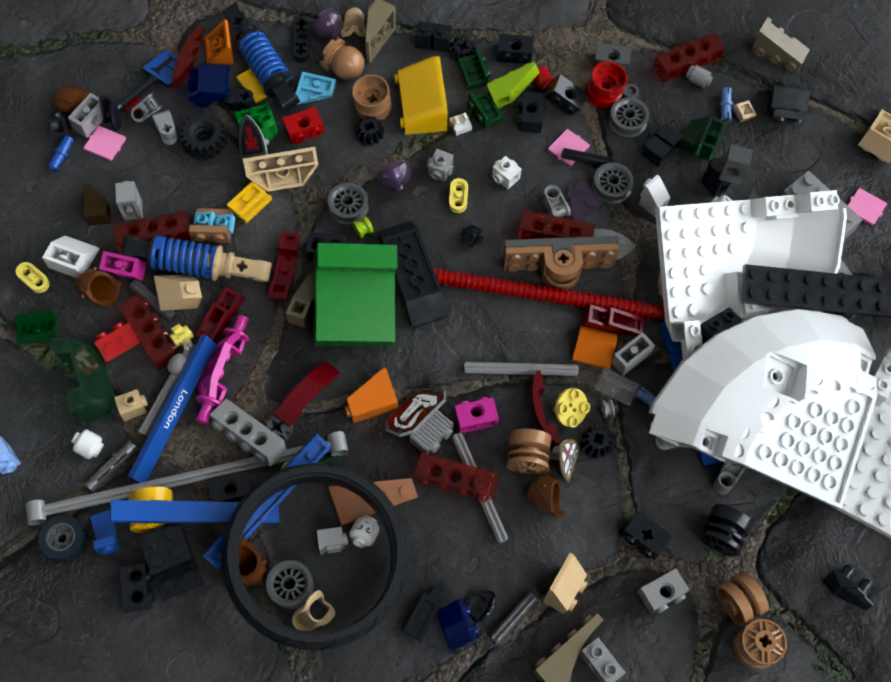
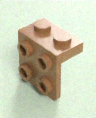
(211, 234)

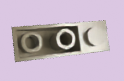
(302, 304)

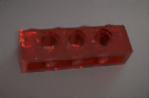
(694, 53)
(160, 223)
(549, 223)
(131, 310)
(429, 463)

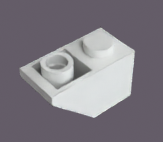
(654, 195)

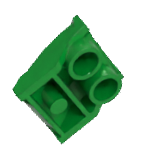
(263, 117)

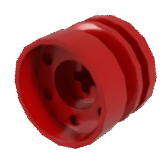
(606, 84)

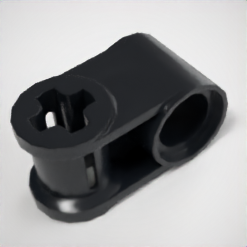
(237, 99)

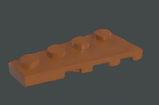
(351, 506)

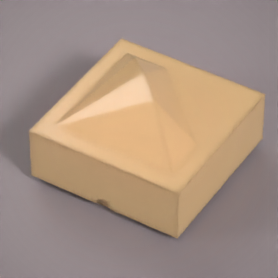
(744, 111)

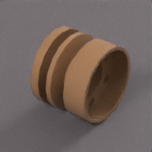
(372, 97)
(529, 451)
(750, 650)

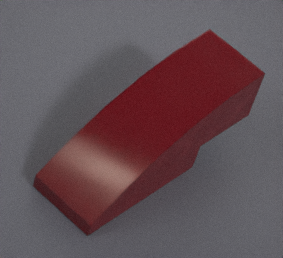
(220, 314)
(612, 321)

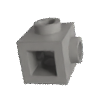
(440, 165)

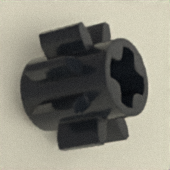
(471, 235)

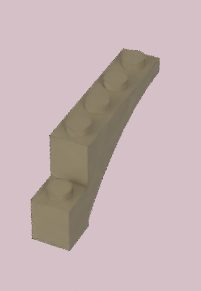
(563, 658)

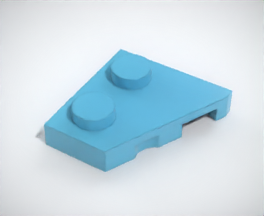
(314, 88)

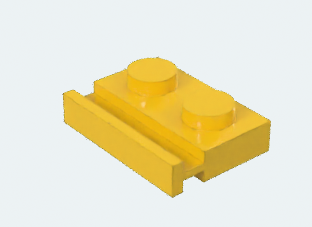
(249, 202)

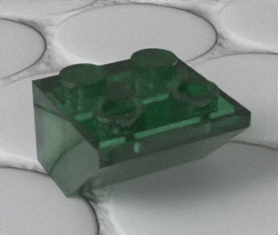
(703, 136)

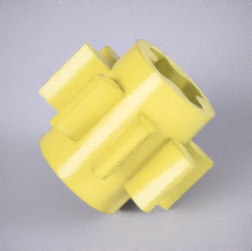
(180, 335)

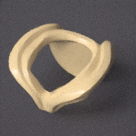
(353, 22)
(302, 618)

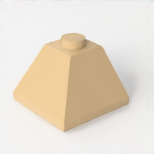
(177, 292)

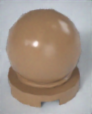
(343, 60)

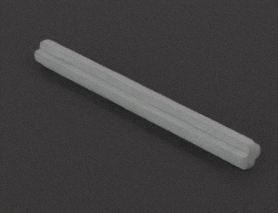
(521, 368)
(488, 506)

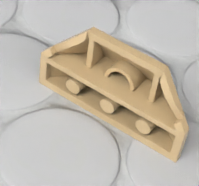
(281, 169)

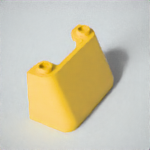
(422, 97)

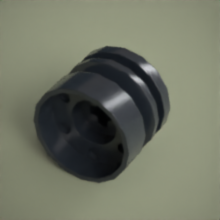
(726, 530)

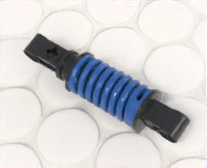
(262, 58)

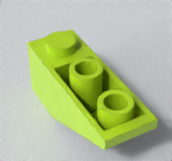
(509, 87)

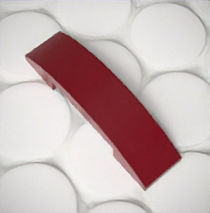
(285, 266)
(305, 392)
(537, 410)

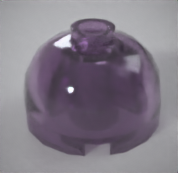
(327, 24)
(394, 175)

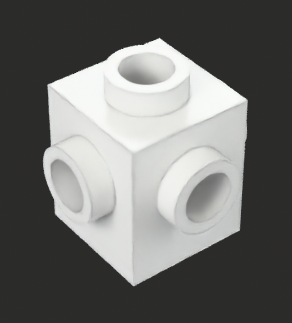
(506, 172)

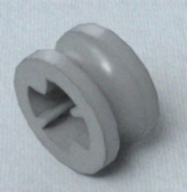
(607, 408)

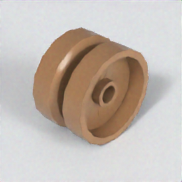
(742, 598)

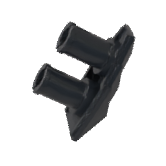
(842, 586)

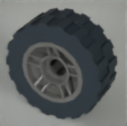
(54, 531)

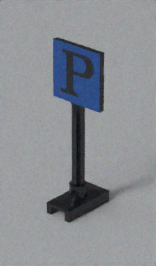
(159, 69)

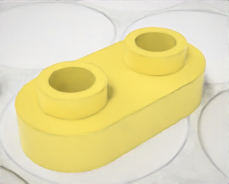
(458, 197)
(34, 278)

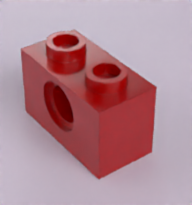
(309, 120)

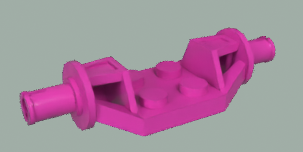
(210, 390)

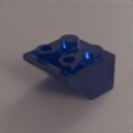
(207, 83)
(457, 626)

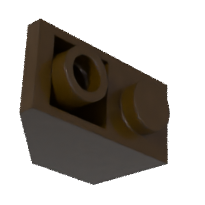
(96, 207)

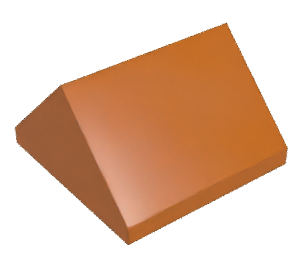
(219, 45)
(595, 347)

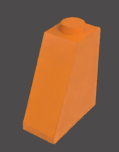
(372, 398)

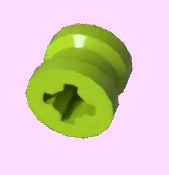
(363, 227)

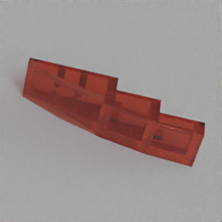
(187, 56)

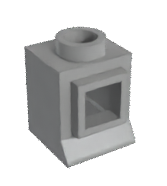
(331, 540)

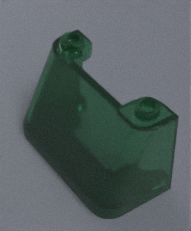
(95, 394)

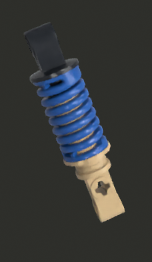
(193, 259)

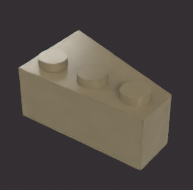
(779, 48)

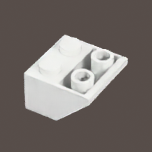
(69, 256)

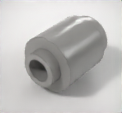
(699, 76)

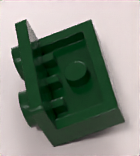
(474, 70)
(485, 109)
(36, 326)

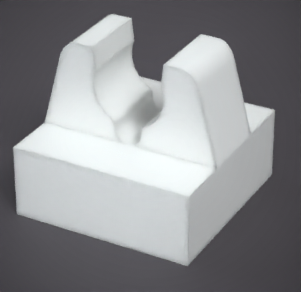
(460, 124)

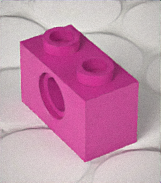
(122, 265)
(468, 423)

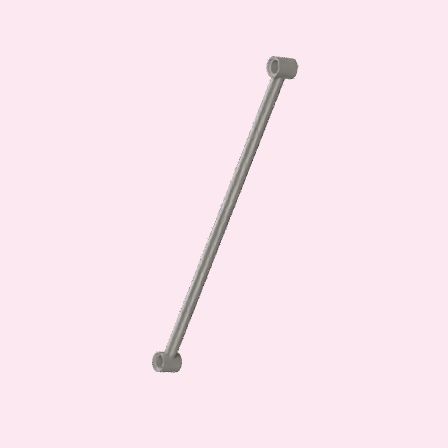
(38, 511)

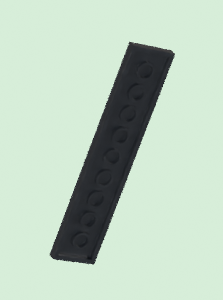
(816, 291)

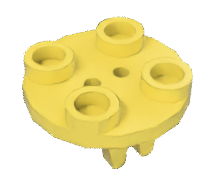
(564, 411)

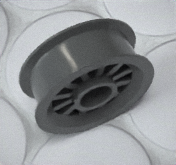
(637, 121)
(616, 174)
(344, 194)
(276, 572)

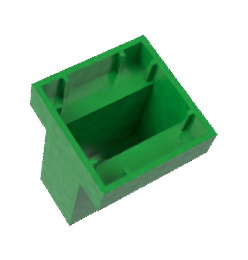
(354, 294)

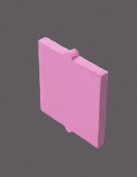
(570, 141)
(104, 143)
(867, 206)

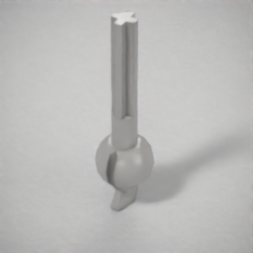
(175, 368)

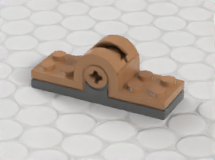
(560, 258)

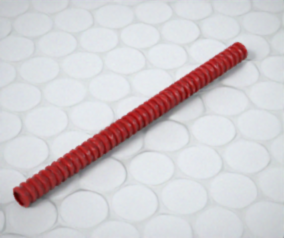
(548, 294)

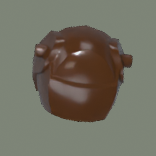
(69, 98)
(98, 287)
(545, 495)
(250, 563)

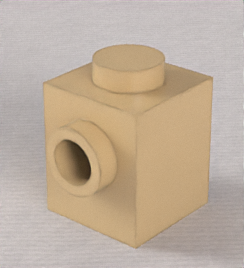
(131, 405)

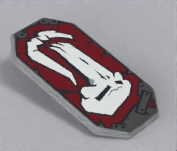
(415, 410)

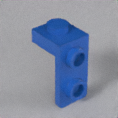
(105, 534)

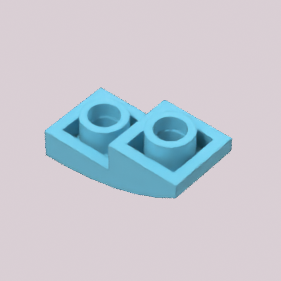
(210, 219)

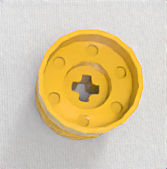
(149, 494)

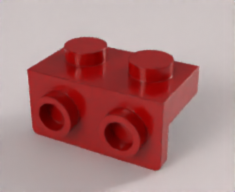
(116, 341)

